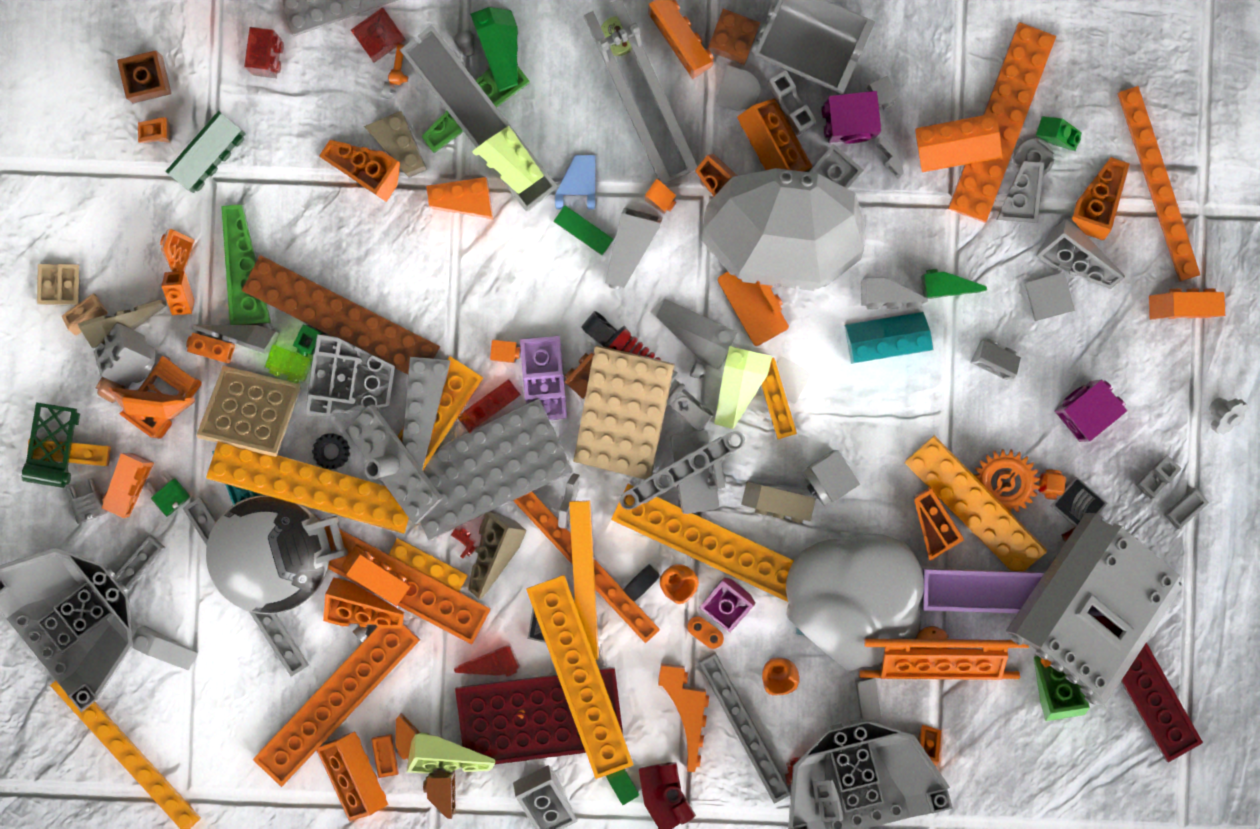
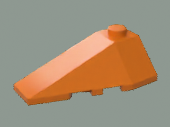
(367, 167)
(352, 604)

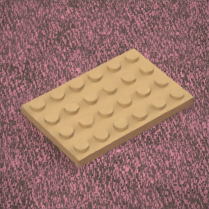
(623, 412)

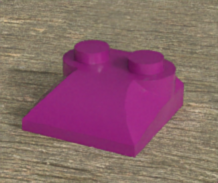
(728, 604)

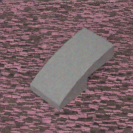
(893, 164)
(1159, 476)
(828, 799)

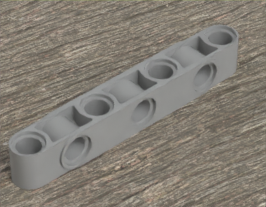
(682, 470)

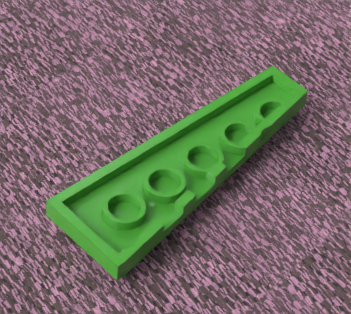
(447, 129)
(239, 263)

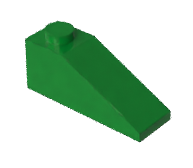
(944, 284)

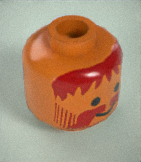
(1052, 484)

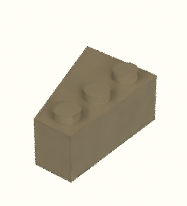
(398, 142)
(778, 502)

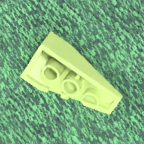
(741, 379)
(433, 752)

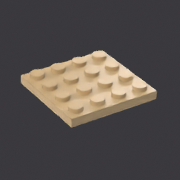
(249, 411)

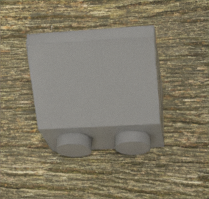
(996, 360)

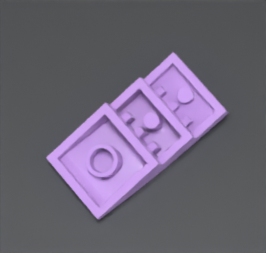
(544, 374)

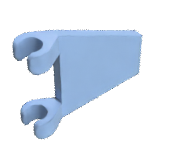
(578, 181)

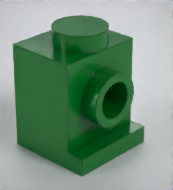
(300, 342)

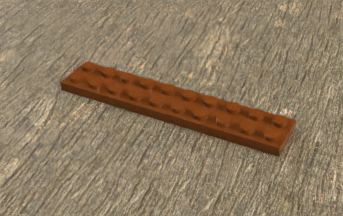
(336, 315)

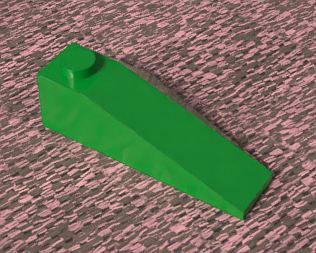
(499, 41)

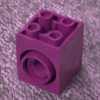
(851, 117)
(1091, 410)

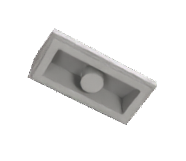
(868, 699)

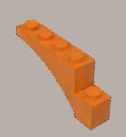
(690, 705)

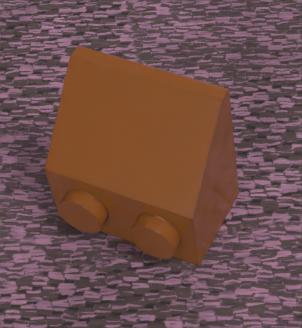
(441, 791)

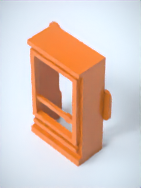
(177, 379)

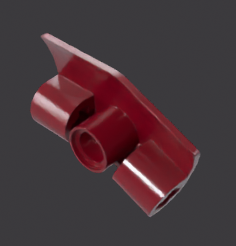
(655, 783)

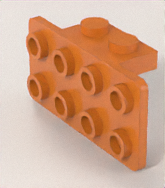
(755, 307)

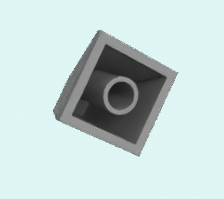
(631, 242)

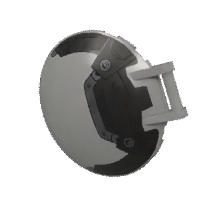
(270, 554)

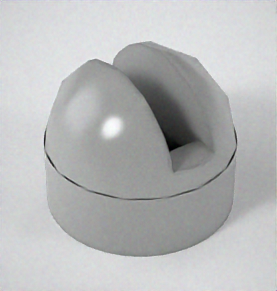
(386, 91)
(698, 370)
(361, 633)

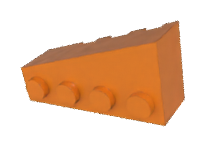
(714, 173)

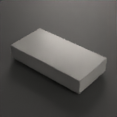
(1186, 508)

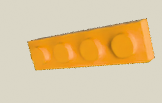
(778, 403)
(79, 453)
(428, 564)

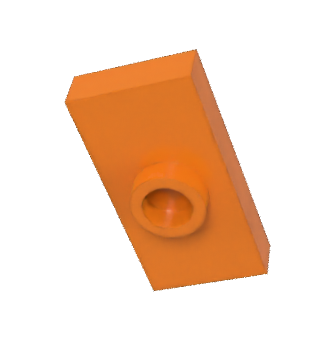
(385, 755)

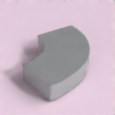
(570, 495)

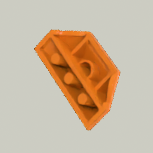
(150, 404)

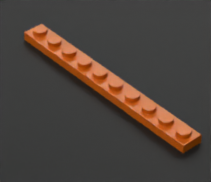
(1158, 183)
(604, 583)

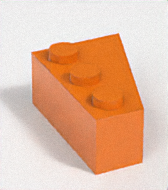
(462, 197)
(1187, 304)
(126, 484)
(376, 575)

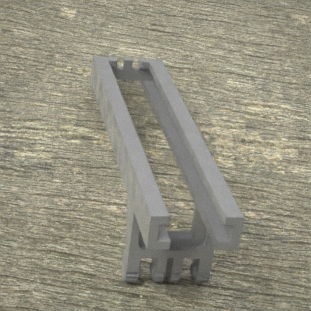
(631, 32)

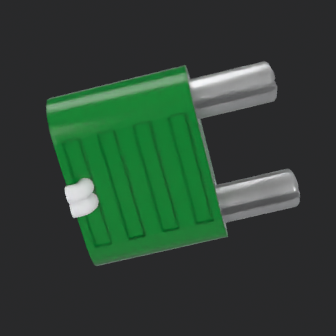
(170, 496)

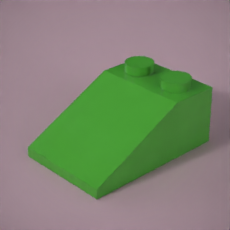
(1057, 694)

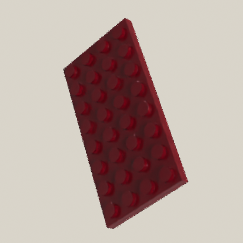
(547, 730)

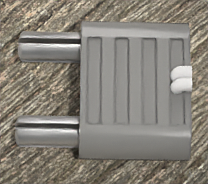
(86, 506)

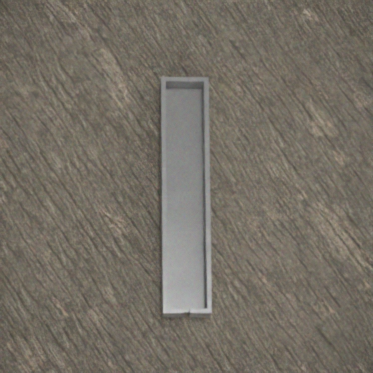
(467, 103)

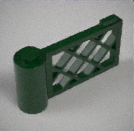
(50, 472)

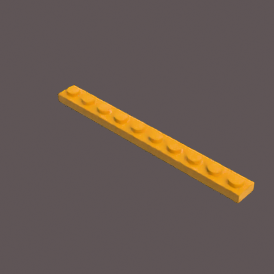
(134, 762)

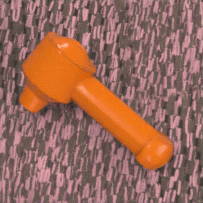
(396, 76)

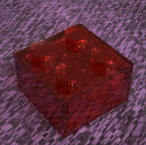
(263, 52)

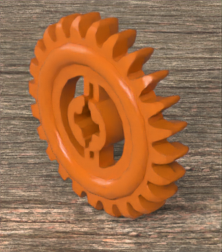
(1018, 466)

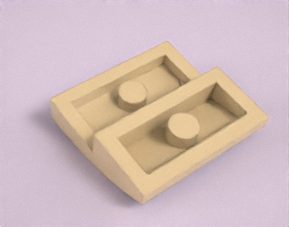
(58, 284)

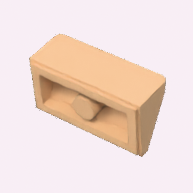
(84, 311)

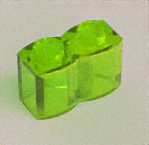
(288, 363)

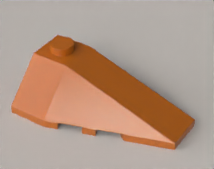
(1099, 203)
(176, 249)

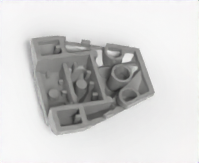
(346, 378)

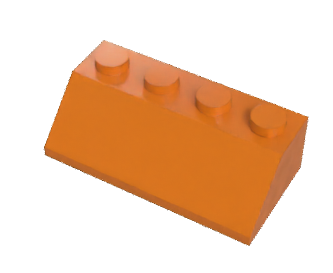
(680, 36)
(773, 137)
(958, 142)
(352, 776)

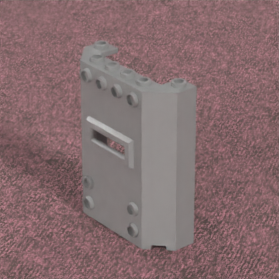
(1120, 579)

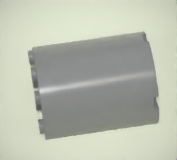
(814, 40)

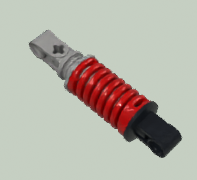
(609, 337)

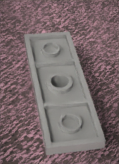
(393, 464)

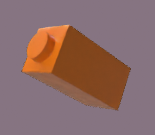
(178, 293)
(210, 348)

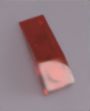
(488, 406)
(494, 663)

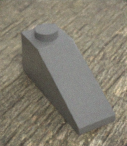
(163, 648)

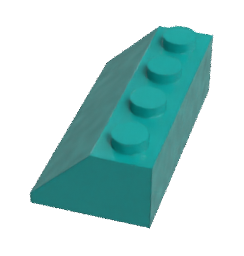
(888, 337)

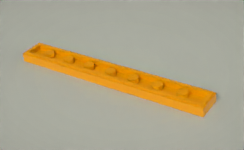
(584, 569)

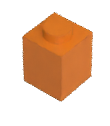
(504, 351)

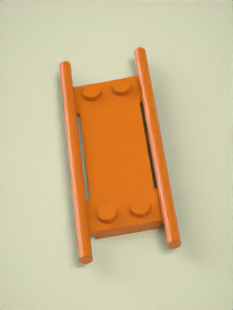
(969, 664)

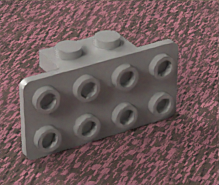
(699, 491)

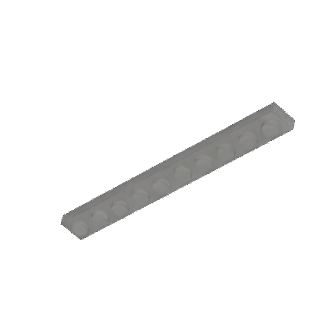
(268, 623)

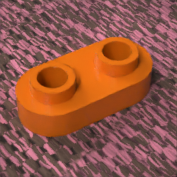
(705, 632)

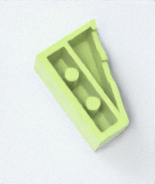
(510, 159)

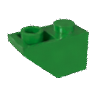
(1059, 133)

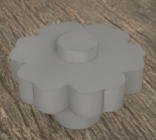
(1227, 414)

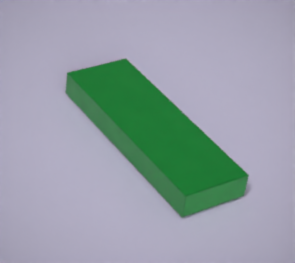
(583, 230)

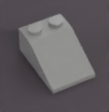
(544, 800)

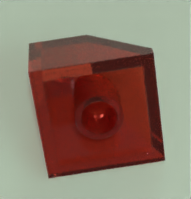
(378, 35)

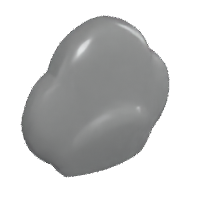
(855, 593)

